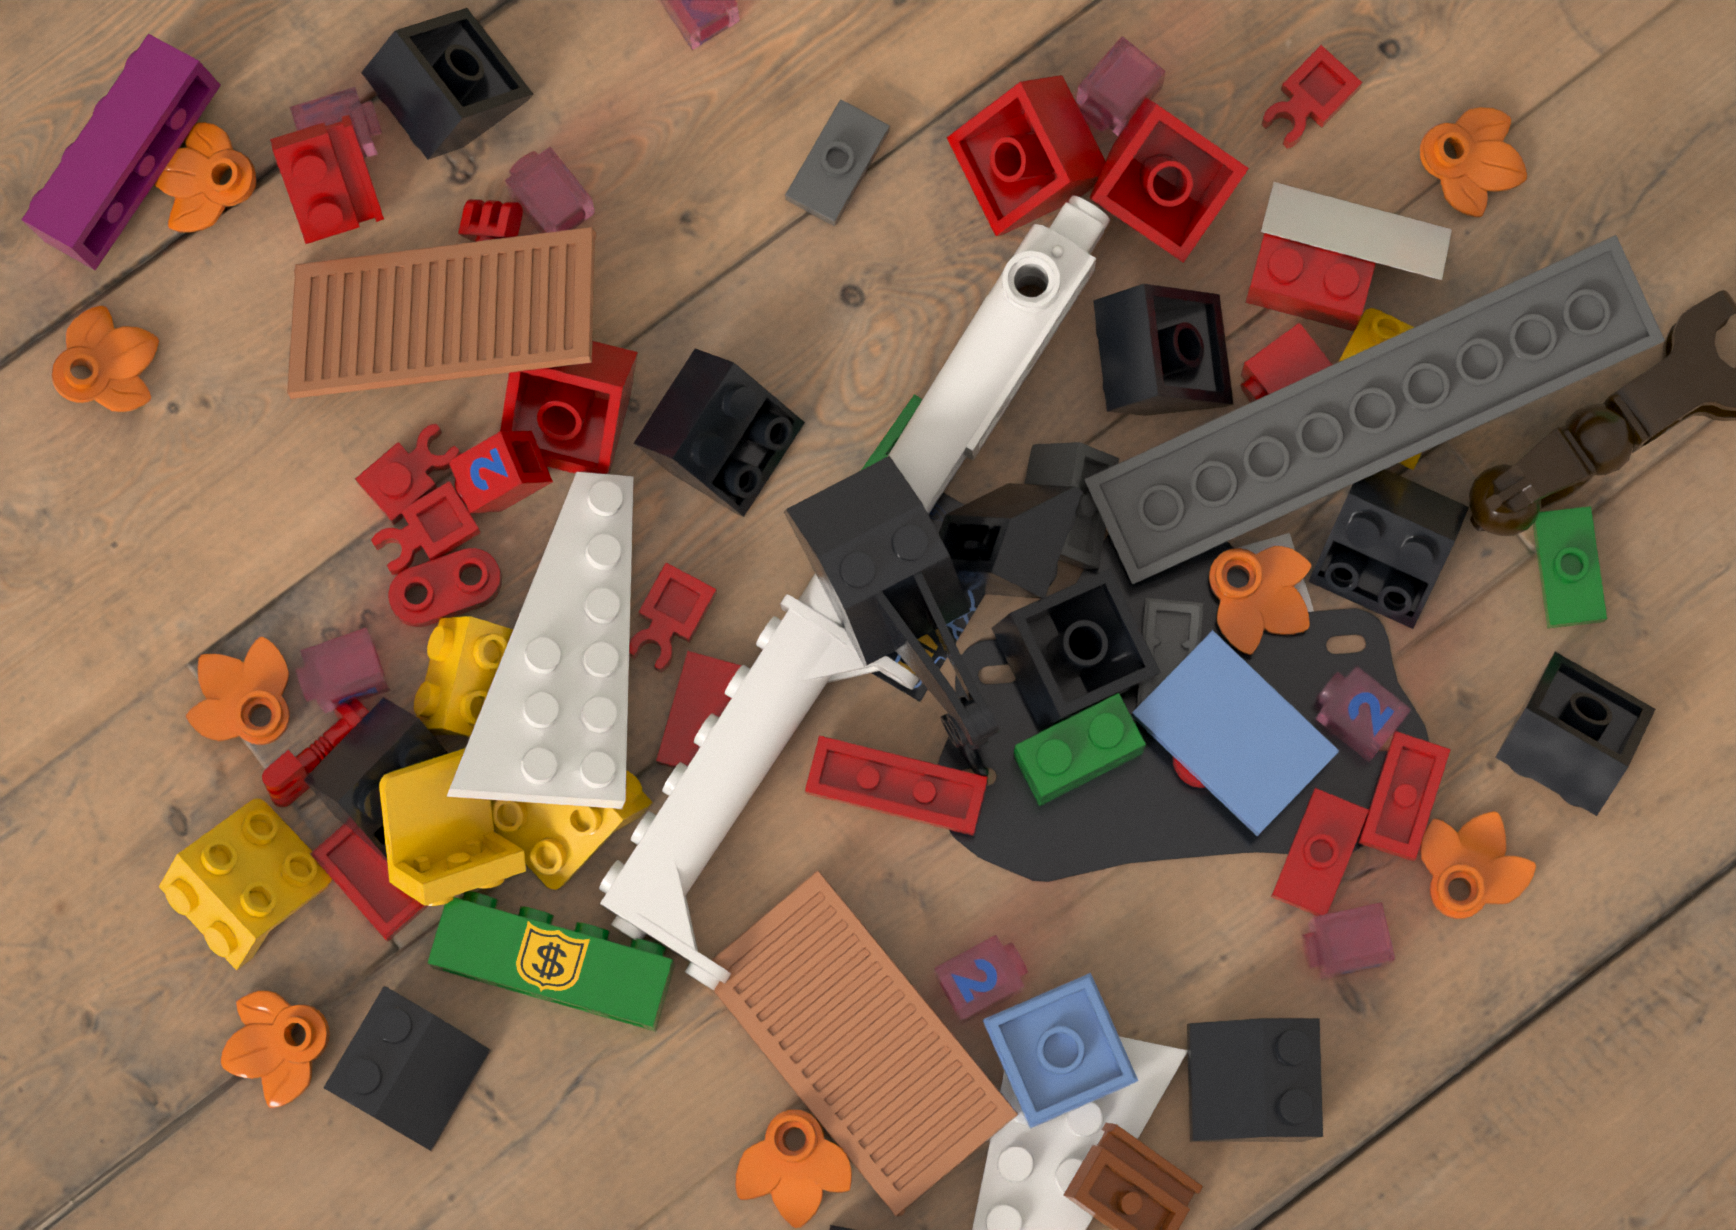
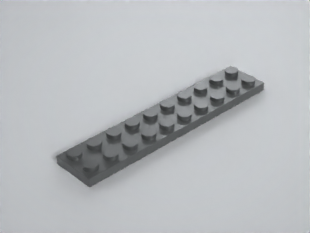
(1375, 409)

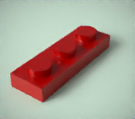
(896, 785)

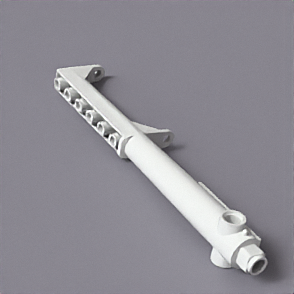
(810, 641)

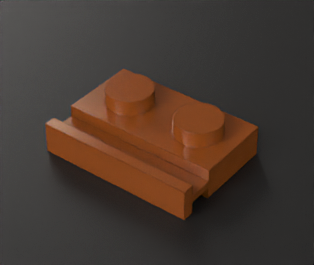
(1131, 1185)

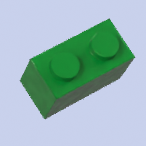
(1079, 749)

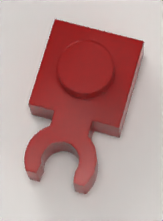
(1315, 92)
(403, 477)
(435, 524)
(673, 608)

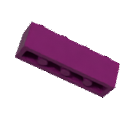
(121, 151)

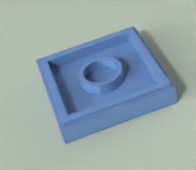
(1060, 1050)

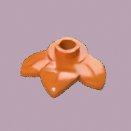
(1481, 159)
(195, 179)
(111, 356)
(1266, 601)
(237, 690)
(1478, 860)
(267, 1048)
(797, 1176)

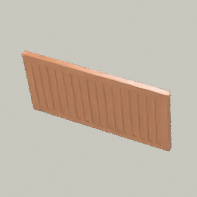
(442, 313)
(859, 1044)

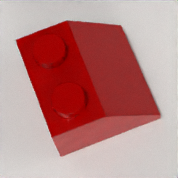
(1027, 153)
(1166, 179)
(1310, 282)
(574, 408)

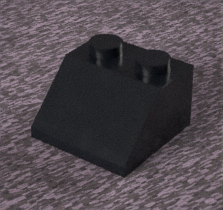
(445, 82)
(1162, 350)
(1075, 649)
(1575, 734)
(407, 1068)
(1255, 1080)

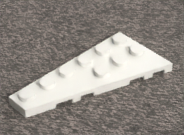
(561, 690)
(1034, 1166)

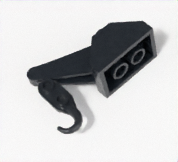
(893, 586)

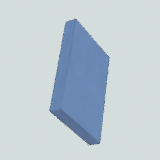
(1234, 733)

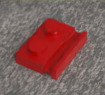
(326, 179)

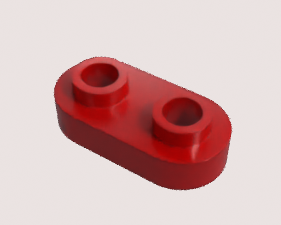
(445, 591)

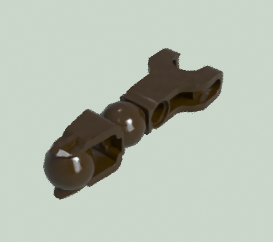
(1604, 435)

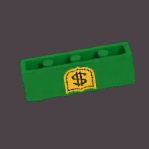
(552, 962)

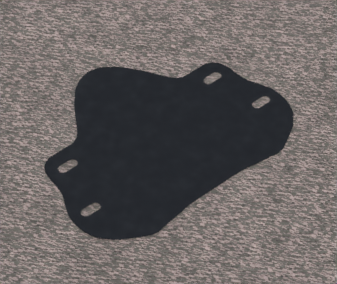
(1143, 805)

